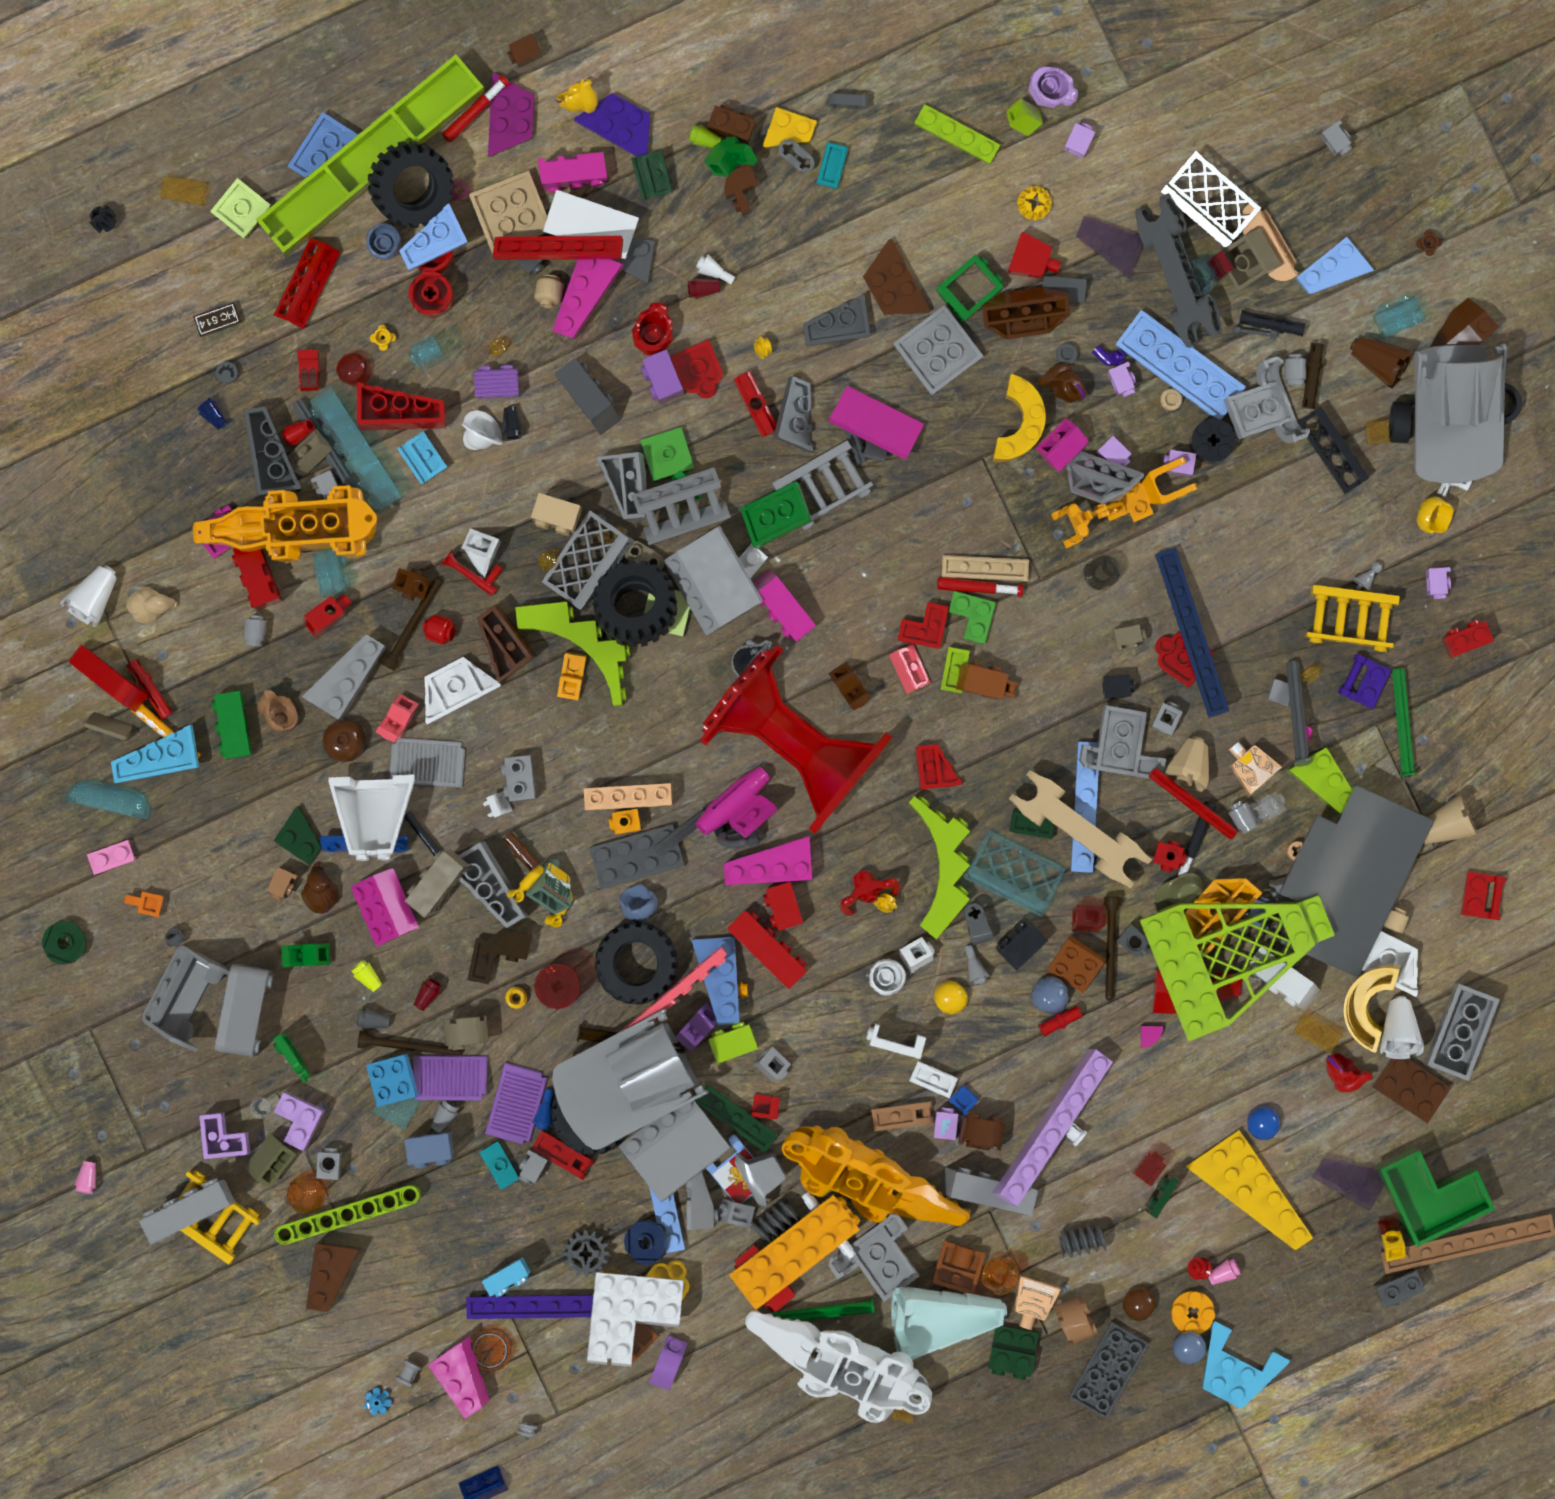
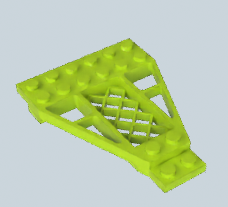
(1185, 970)

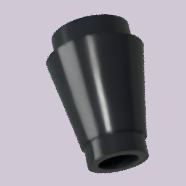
(511, 424)

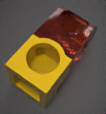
(1391, 1239)

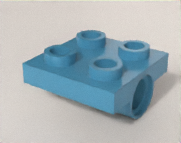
(392, 1080)

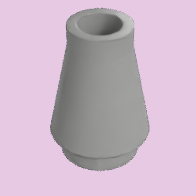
(444, 1115)

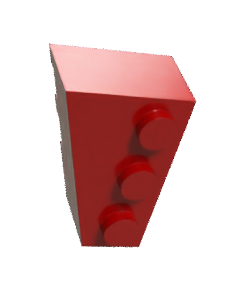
(257, 578)

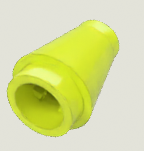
(366, 975)

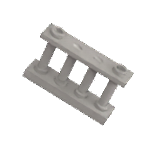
(822, 463)
(677, 491)

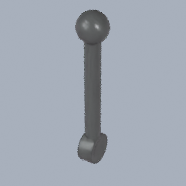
(1272, 334)

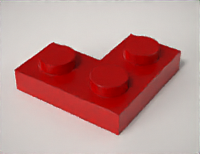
(926, 633)

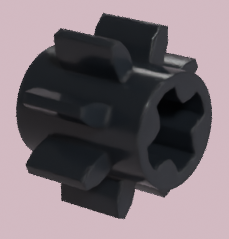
(103, 219)

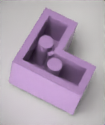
(304, 1118)
(217, 1142)

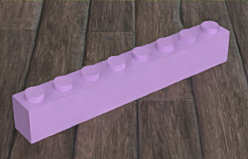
(1052, 1127)

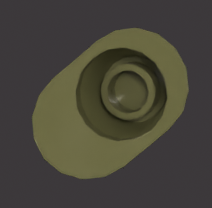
(1181, 889)

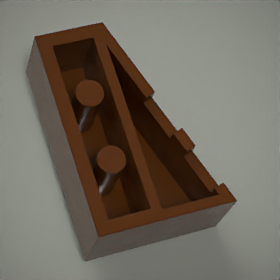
(328, 1273)

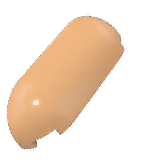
(1265, 223)

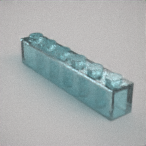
(356, 450)

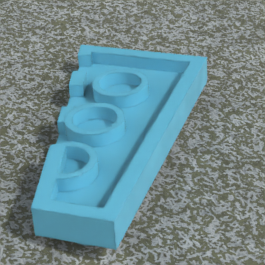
(166, 756)

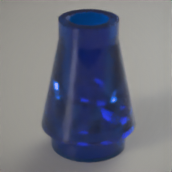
(210, 411)

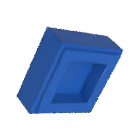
(963, 1100)

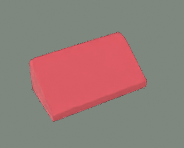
(909, 668)

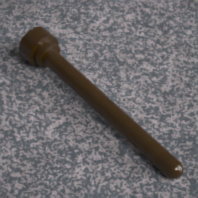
(390, 660)
(1112, 905)
(366, 1040)

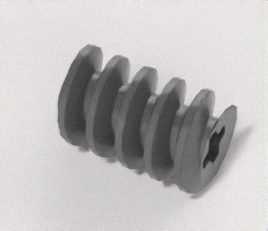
(775, 1221)
(1082, 1240)

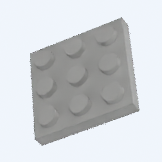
(938, 350)

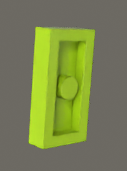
(954, 659)

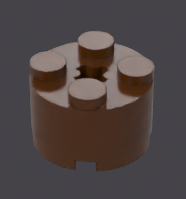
(981, 1133)

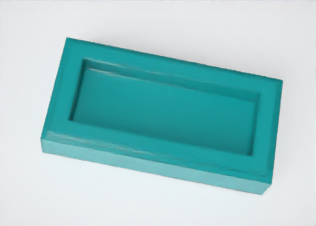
(832, 165)

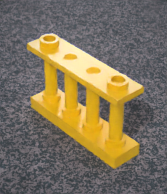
(1343, 598)
(207, 1239)

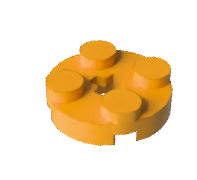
(1194, 1300)

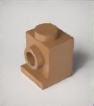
(282, 883)

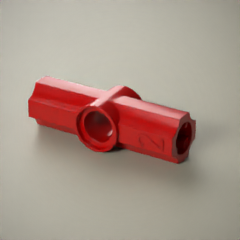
(749, 390)

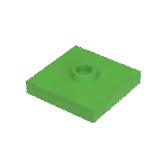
(667, 454)

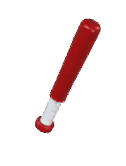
(473, 111)
(965, 585)

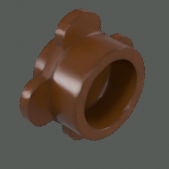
(1435, 242)

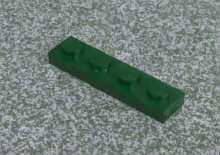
(737, 1118)

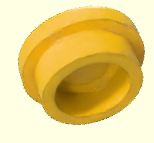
(511, 992)

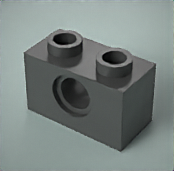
(1399, 1287)

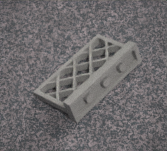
(610, 559)

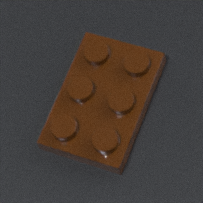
(1412, 1088)

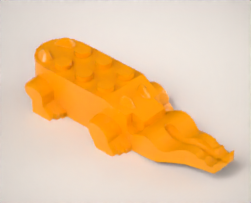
(291, 526)

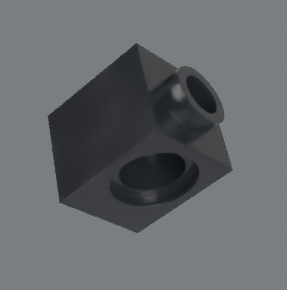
(1117, 686)

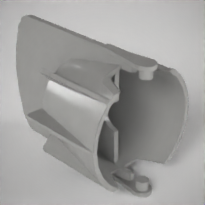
(1459, 412)
(624, 1083)

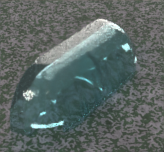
(109, 798)

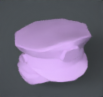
(1052, 87)

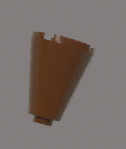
(1382, 359)

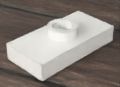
(933, 1079)

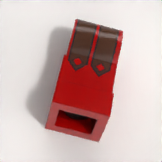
(309, 370)

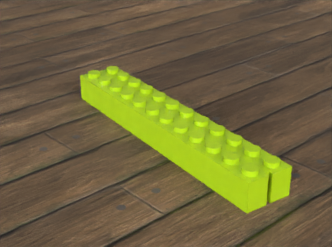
(346, 172)

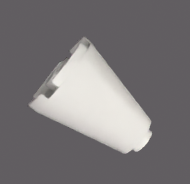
(91, 595)
(1401, 1031)

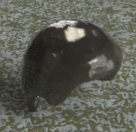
(1102, 572)

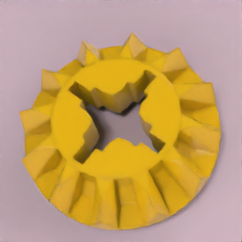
(1025, 207)

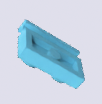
(422, 458)

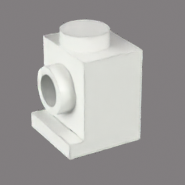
(917, 947)

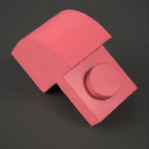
(397, 718)

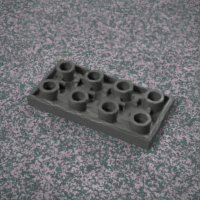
(1108, 1370)

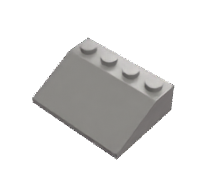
(713, 581)
(674, 1149)

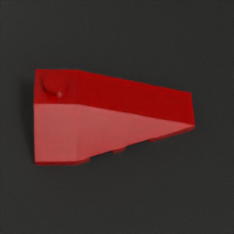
(1162, 1001)

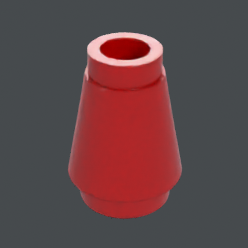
(296, 432)

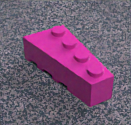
(776, 864)

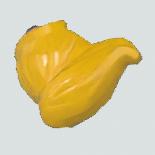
(579, 97)

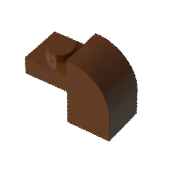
(737, 184)
(849, 686)

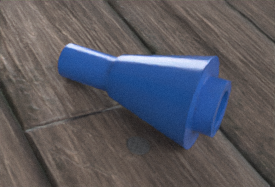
(543, 1117)

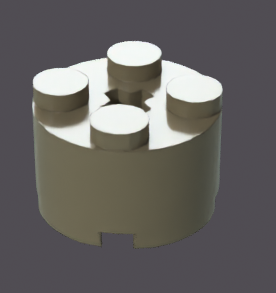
(465, 1031)

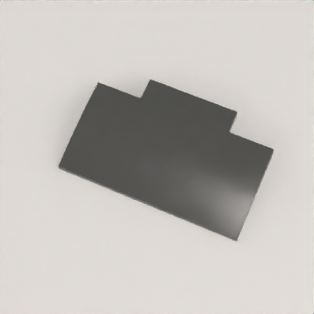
(1356, 872)

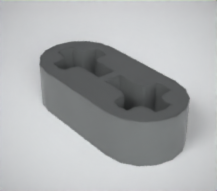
(847, 101)
(792, 159)

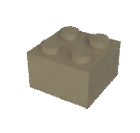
(1251, 259)

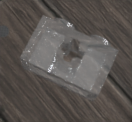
(1268, 807)

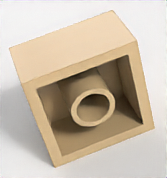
(556, 514)

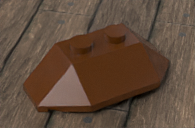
(1026, 312)

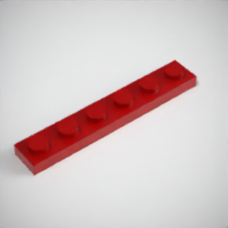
(557, 247)

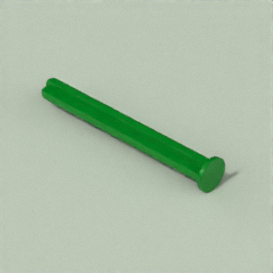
(1403, 722)
(827, 1311)

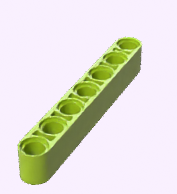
(337, 1216)

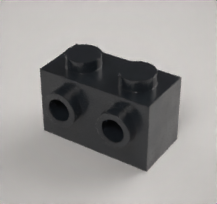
(1021, 943)

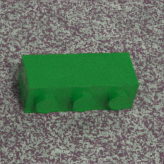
(232, 725)

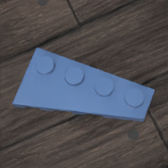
(721, 981)

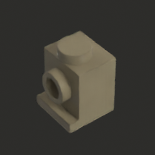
(1128, 637)

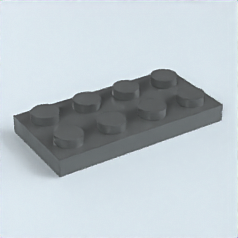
(634, 858)

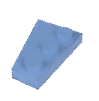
(320, 145)

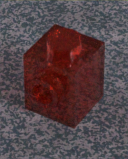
(1149, 1167)

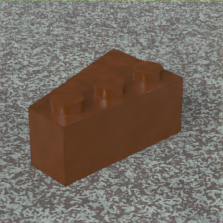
(504, 643)

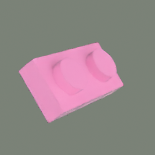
(111, 857)

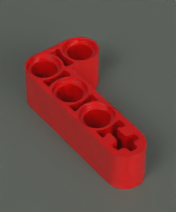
(108, 678)

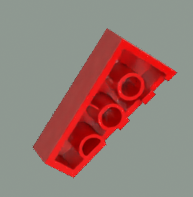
(397, 410)

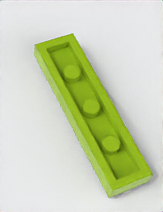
(957, 134)

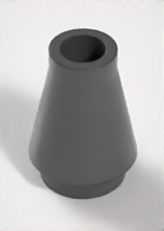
(371, 1019)

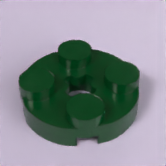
(70, 953)

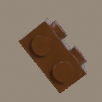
(732, 124)

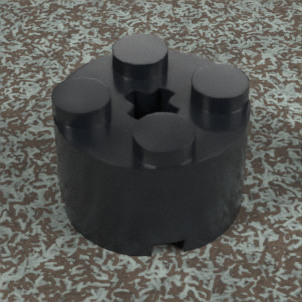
(1202, 448)

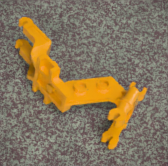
(1135, 502)

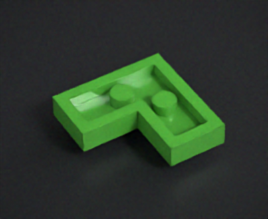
(979, 614)

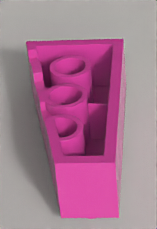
(584, 293)

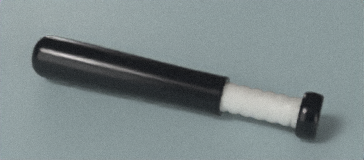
(1195, 840)

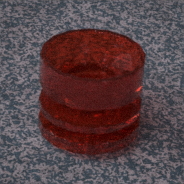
(569, 980)

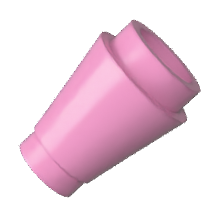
(86, 1178)
(1225, 1272)

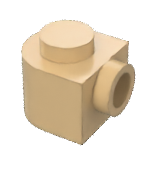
(1396, 920)

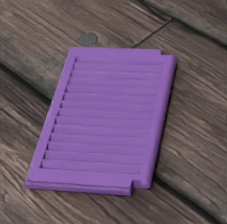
(450, 1077)
(516, 1103)

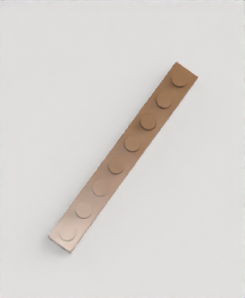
(1472, 1242)

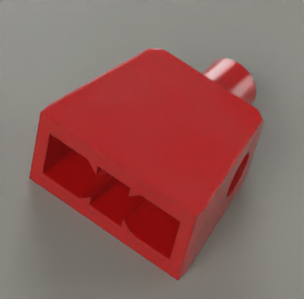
(1032, 258)
(319, 621)

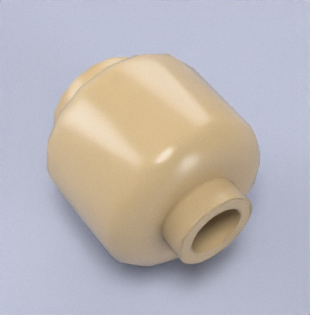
(549, 291)

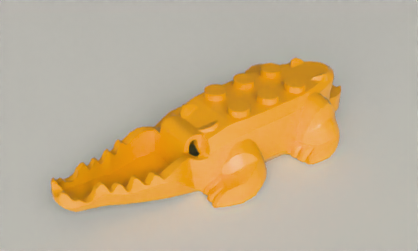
(866, 1177)

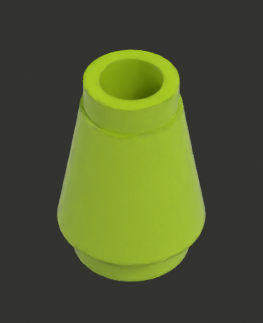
(703, 137)

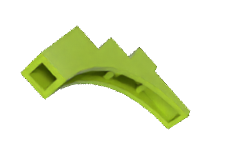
(556, 619)
(947, 837)

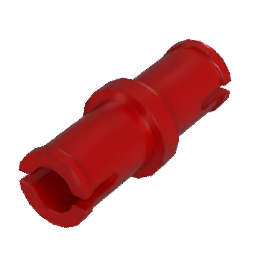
(1060, 1021)

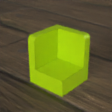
(1024, 117)

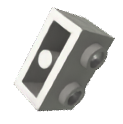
(519, 778)

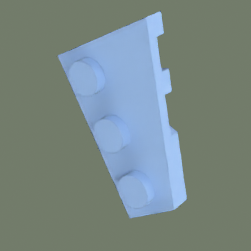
(434, 240)
(1336, 266)

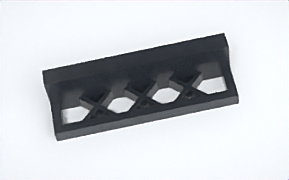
(1341, 450)

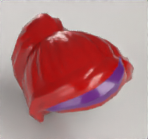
(1345, 1074)

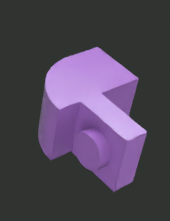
(697, 1027)
(668, 1362)

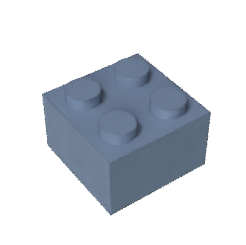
(429, 1148)

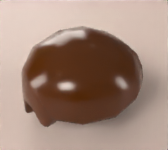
(1139, 1303)

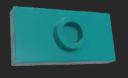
(499, 1165)

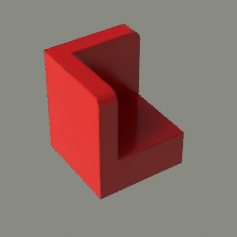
(765, 1106)

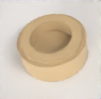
(1170, 399)

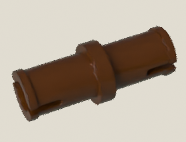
(520, 851)

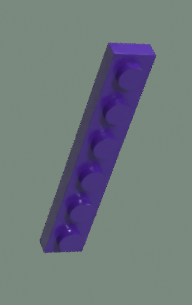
(529, 1306)

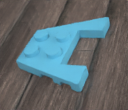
(1233, 1378)

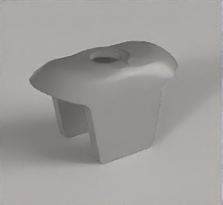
(761, 1174)

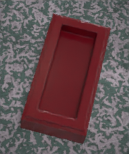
(1221, 265)

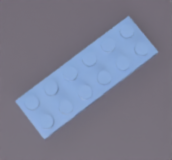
(1179, 366)

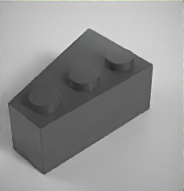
(588, 395)

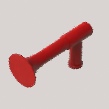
(484, 584)

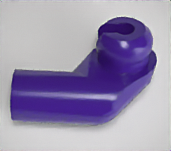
(1109, 358)

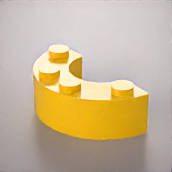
(1033, 421)
(1356, 1004)

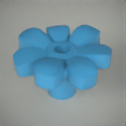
(381, 1398)

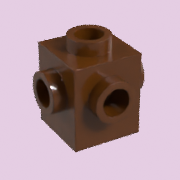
(411, 584)

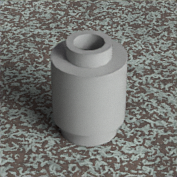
(1295, 370)
(254, 631)
(1243, 817)

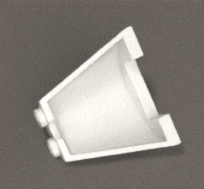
(371, 813)

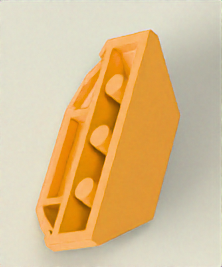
(1220, 891)

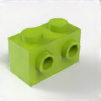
(732, 1043)

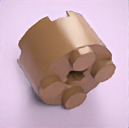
(1074, 1320)

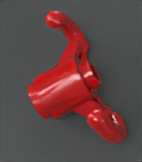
(867, 890)

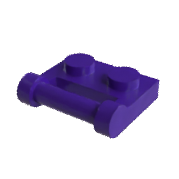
(1371, 684)

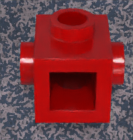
(1161, 859)

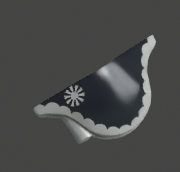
(746, 654)

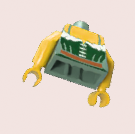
(547, 887)

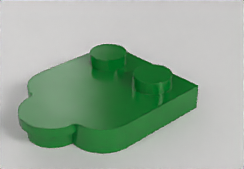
(284, 1046)

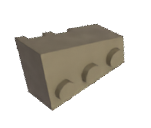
(436, 883)

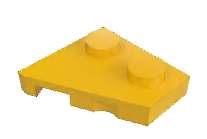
(789, 125)

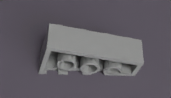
(342, 683)
(491, 885)
(978, 1189)

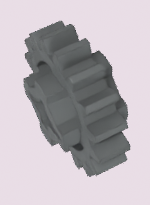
(596, 1253)

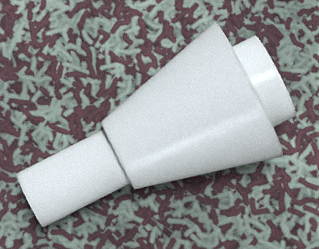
(710, 267)

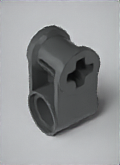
(977, 927)

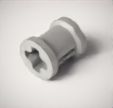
(408, 1373)

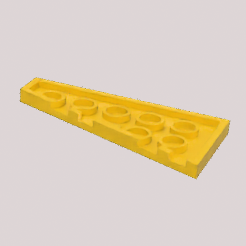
(1242, 1178)

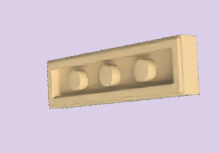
(985, 568)

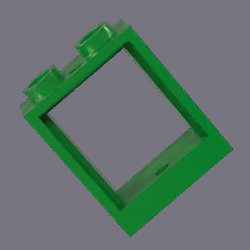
(954, 303)

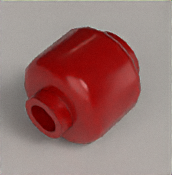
(439, 629)

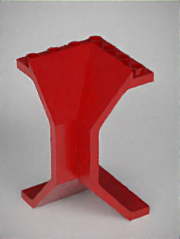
(825, 764)

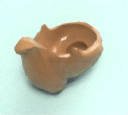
(278, 711)

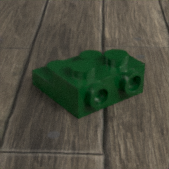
(1013, 1352)

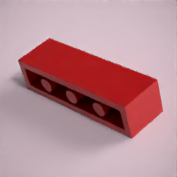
(767, 950)

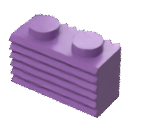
(496, 383)

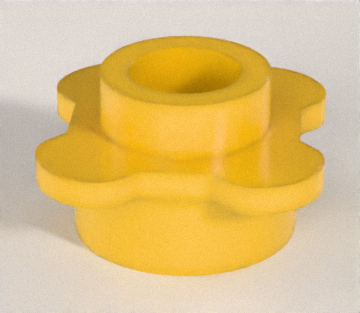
(376, 337)
(762, 347)
(885, 903)

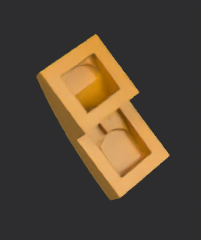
(571, 675)

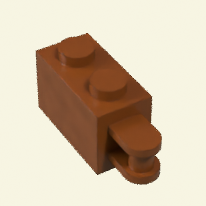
(985, 682)

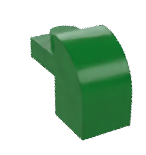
(727, 155)
(305, 955)

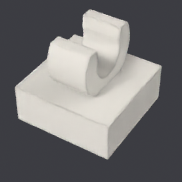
(498, 804)

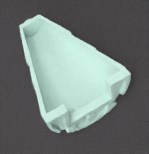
(938, 1319)

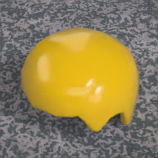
(950, 997)

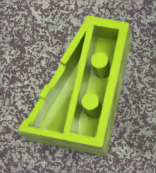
(1324, 779)

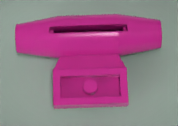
(739, 806)

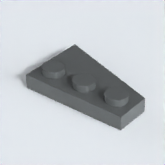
(638, 259)
(840, 324)
(793, 420)

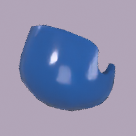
(1263, 1122)

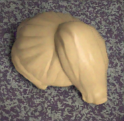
(148, 605)

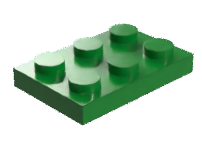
(776, 515)

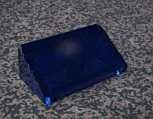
(484, 1485)

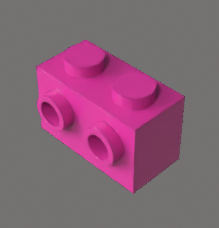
(1062, 445)

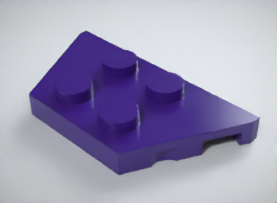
(619, 124)

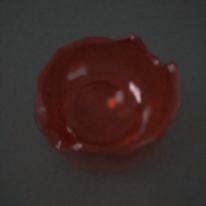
(353, 369)

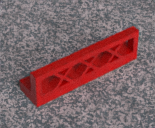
(309, 284)

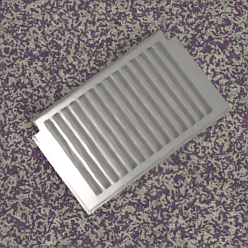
(429, 760)

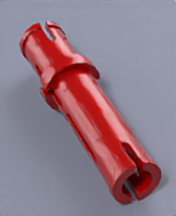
(147, 685)

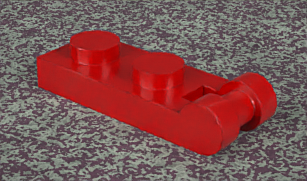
(561, 1155)

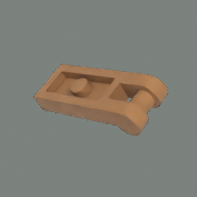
(901, 1116)

